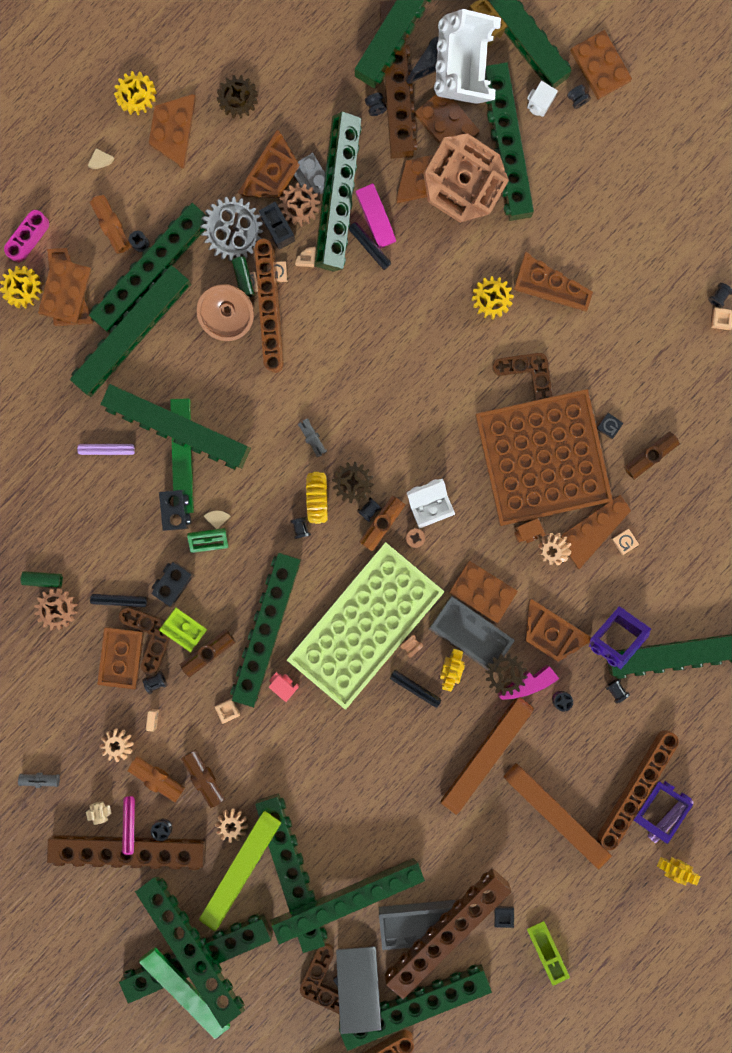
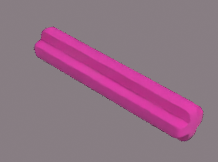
(128, 825)

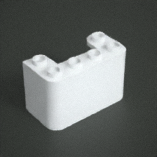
(463, 56)

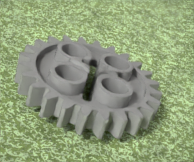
(215, 222)

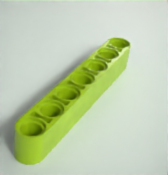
(240, 871)

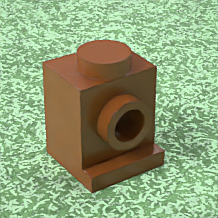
(529, 531)

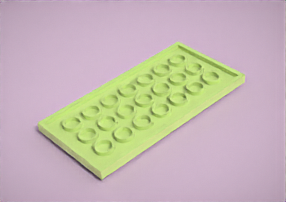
(365, 625)

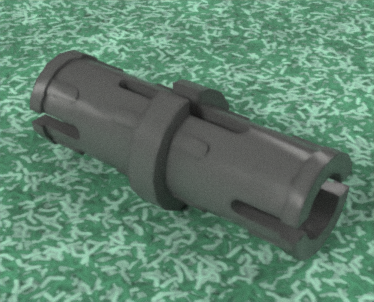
(312, 438)
(38, 780)

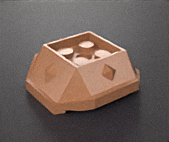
(483, 176)

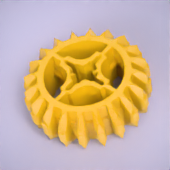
(317, 497)

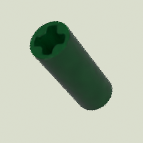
(242, 276)
(41, 579)

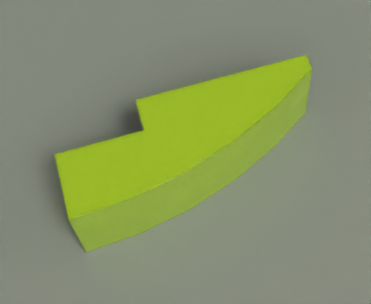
(548, 953)

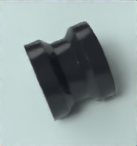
(578, 96)
(375, 104)
(565, 702)
(158, 832)

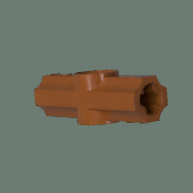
(110, 224)
(390, 513)
(156, 779)

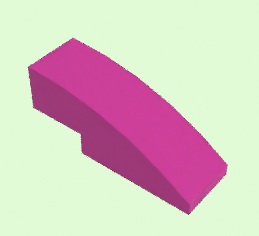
(375, 216)
(533, 684)

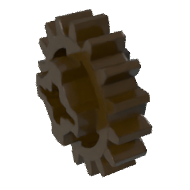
(243, 90)
(344, 481)
(514, 679)

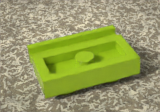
(182, 629)

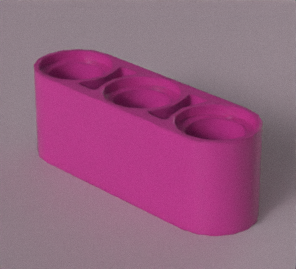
(17, 239)

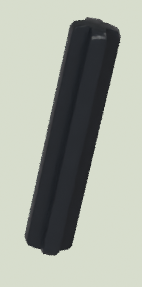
(369, 245)
(118, 600)
(415, 688)

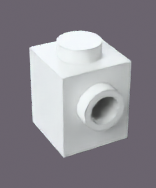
(541, 99)

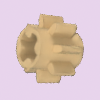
(98, 812)

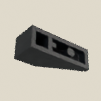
(426, 64)

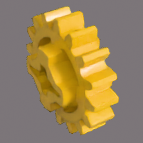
(139, 100)
(14, 289)
(499, 300)
(452, 670)
(678, 871)

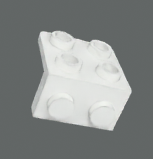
(430, 503)

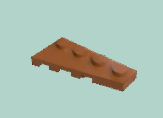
(543, 282)
(594, 530)

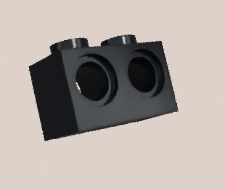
(277, 225)
(169, 511)
(176, 587)

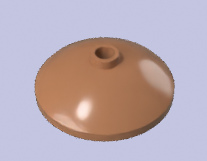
(217, 320)

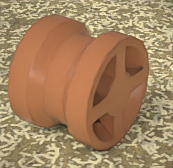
(415, 541)
(411, 645)

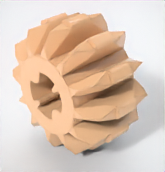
(554, 541)
(123, 743)
(227, 819)

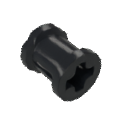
(135, 237)
(720, 295)
(369, 509)
(300, 527)
(154, 682)
(617, 691)

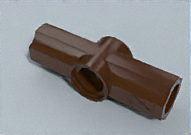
(660, 448)
(198, 660)
(203, 778)

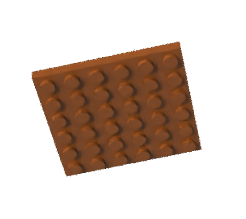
(543, 457)

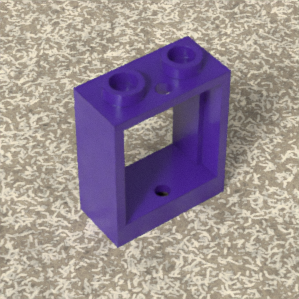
(628, 622)
(668, 788)

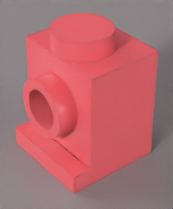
(283, 686)

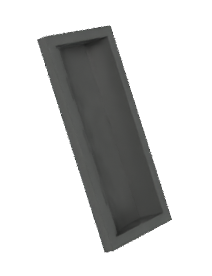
(470, 633)
(408, 922)
(358, 990)

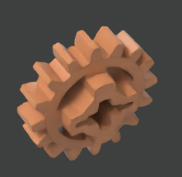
(307, 204)
(61, 603)

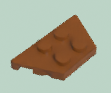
(172, 128)
(271, 171)
(412, 181)
(552, 633)

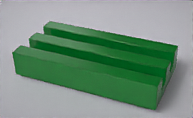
(191, 540)

